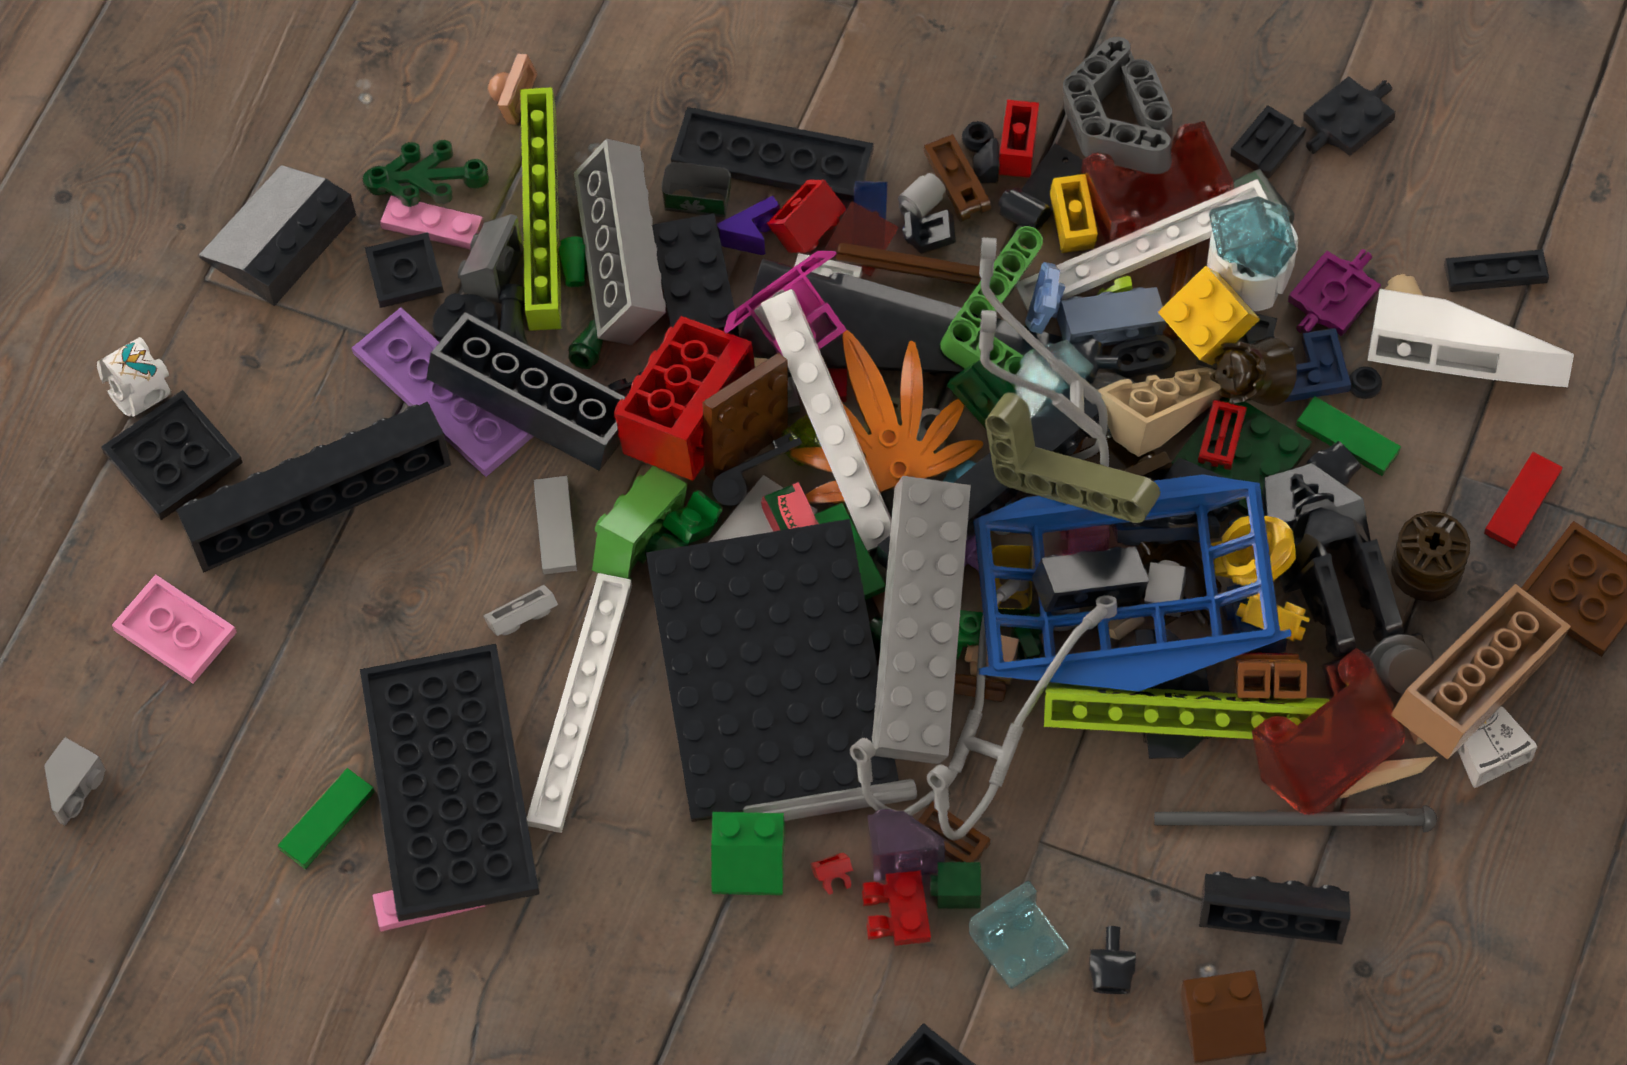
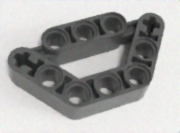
(1132, 146)

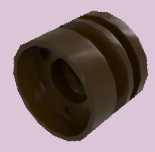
(1428, 572)

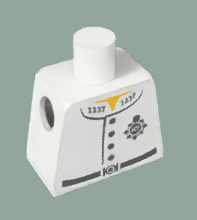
(1496, 748)

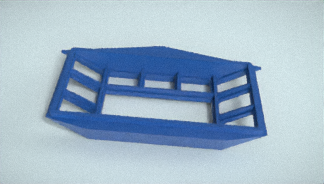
(1141, 665)

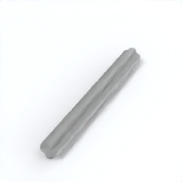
(837, 801)

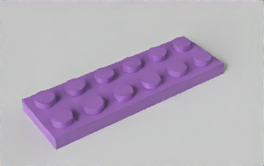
(400, 357)

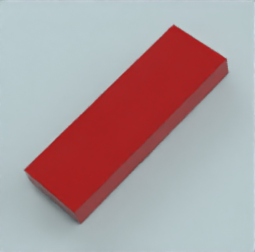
(1523, 500)

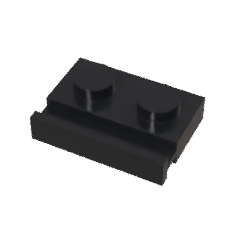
(1267, 141)

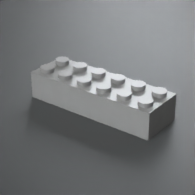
(619, 242)

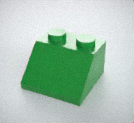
(747, 853)

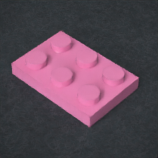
(174, 629)

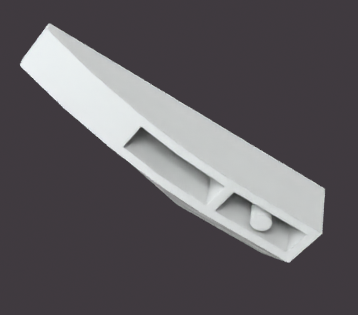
(1459, 341)

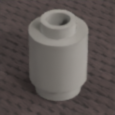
(922, 195)

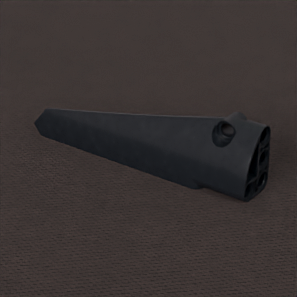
(882, 322)

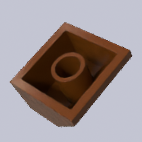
(1223, 1016)

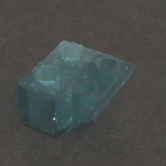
(1254, 234)

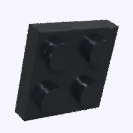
(404, 270)

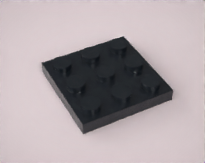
(172, 454)

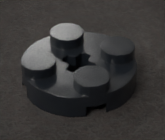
(456, 305)

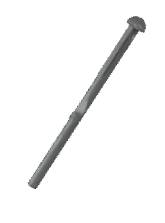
(1422, 817)

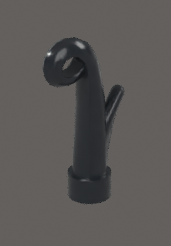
(512, 303)

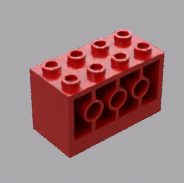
(664, 408)

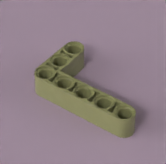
(1059, 476)

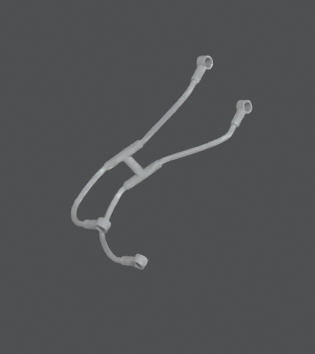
(1078, 386)
(941, 776)

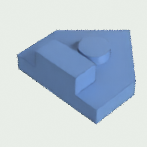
(1045, 298)

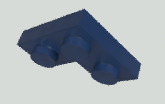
(1325, 369)

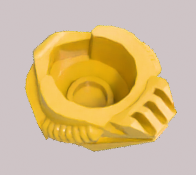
(1241, 563)

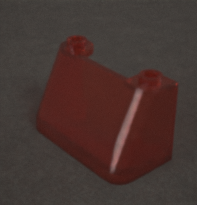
(1332, 746)

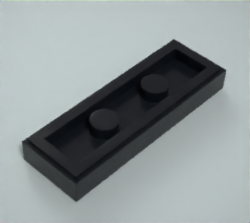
(1496, 270)

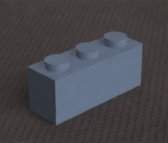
(1111, 316)

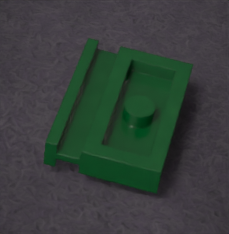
(979, 390)

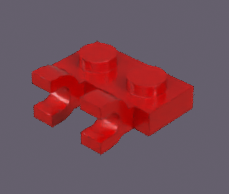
(907, 908)

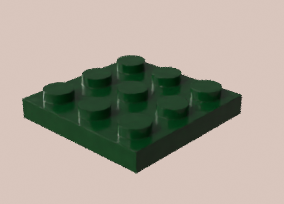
(1262, 448)

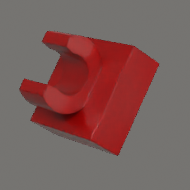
(831, 868)

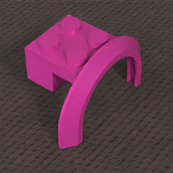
(819, 315)

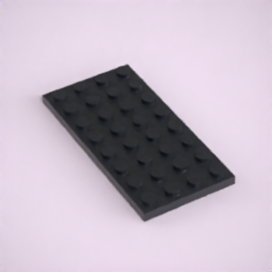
(448, 783)

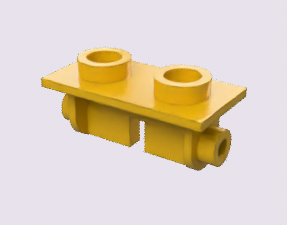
(1289, 616)

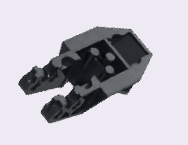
(1322, 516)

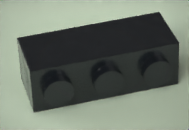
(1085, 576)

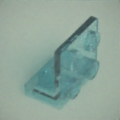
(1016, 936)

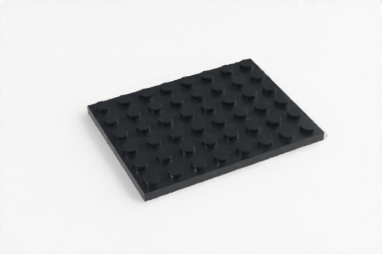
(767, 665)

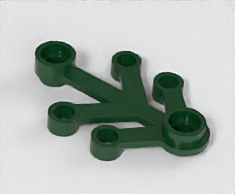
(387, 179)

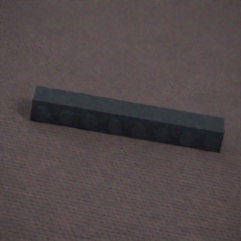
(1051, 432)

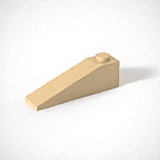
(1155, 410)

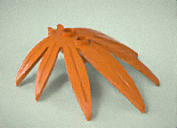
(891, 447)

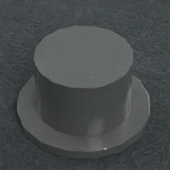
(1400, 662)

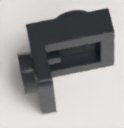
(929, 231)

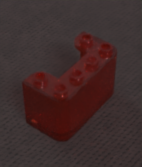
(1133, 199)

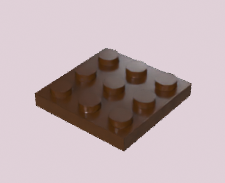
(745, 416)
(1584, 586)

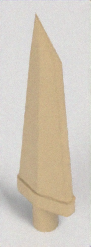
(1389, 772)

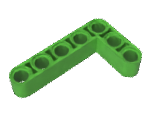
(1002, 284)

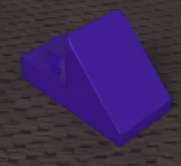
(744, 228)

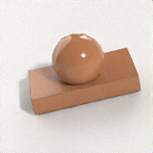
(506, 87)

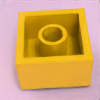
(1208, 315)

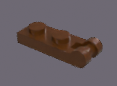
(957, 176)

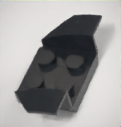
(1171, 745)

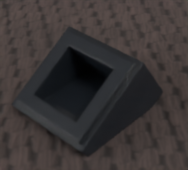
(987, 162)

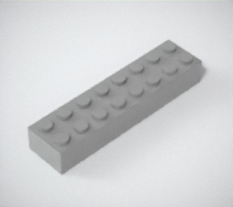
(921, 620)

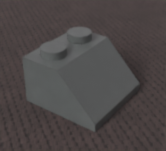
(492, 258)

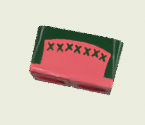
(788, 508)

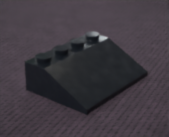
(280, 232)

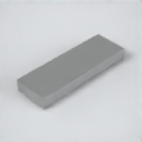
(555, 525)

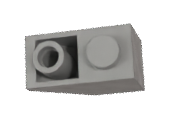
(71, 777)

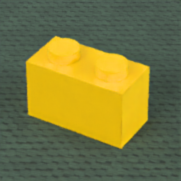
(1073, 213)

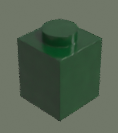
(957, 885)

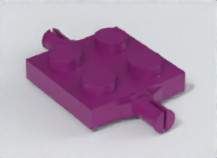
(1334, 292)

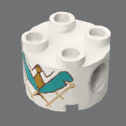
(134, 377)

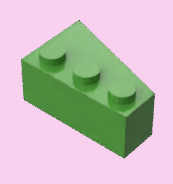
(634, 520)

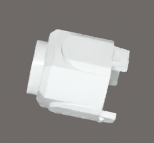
(1255, 289)

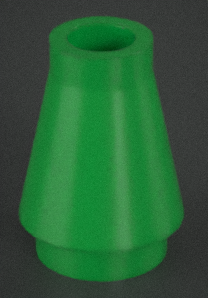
(573, 260)

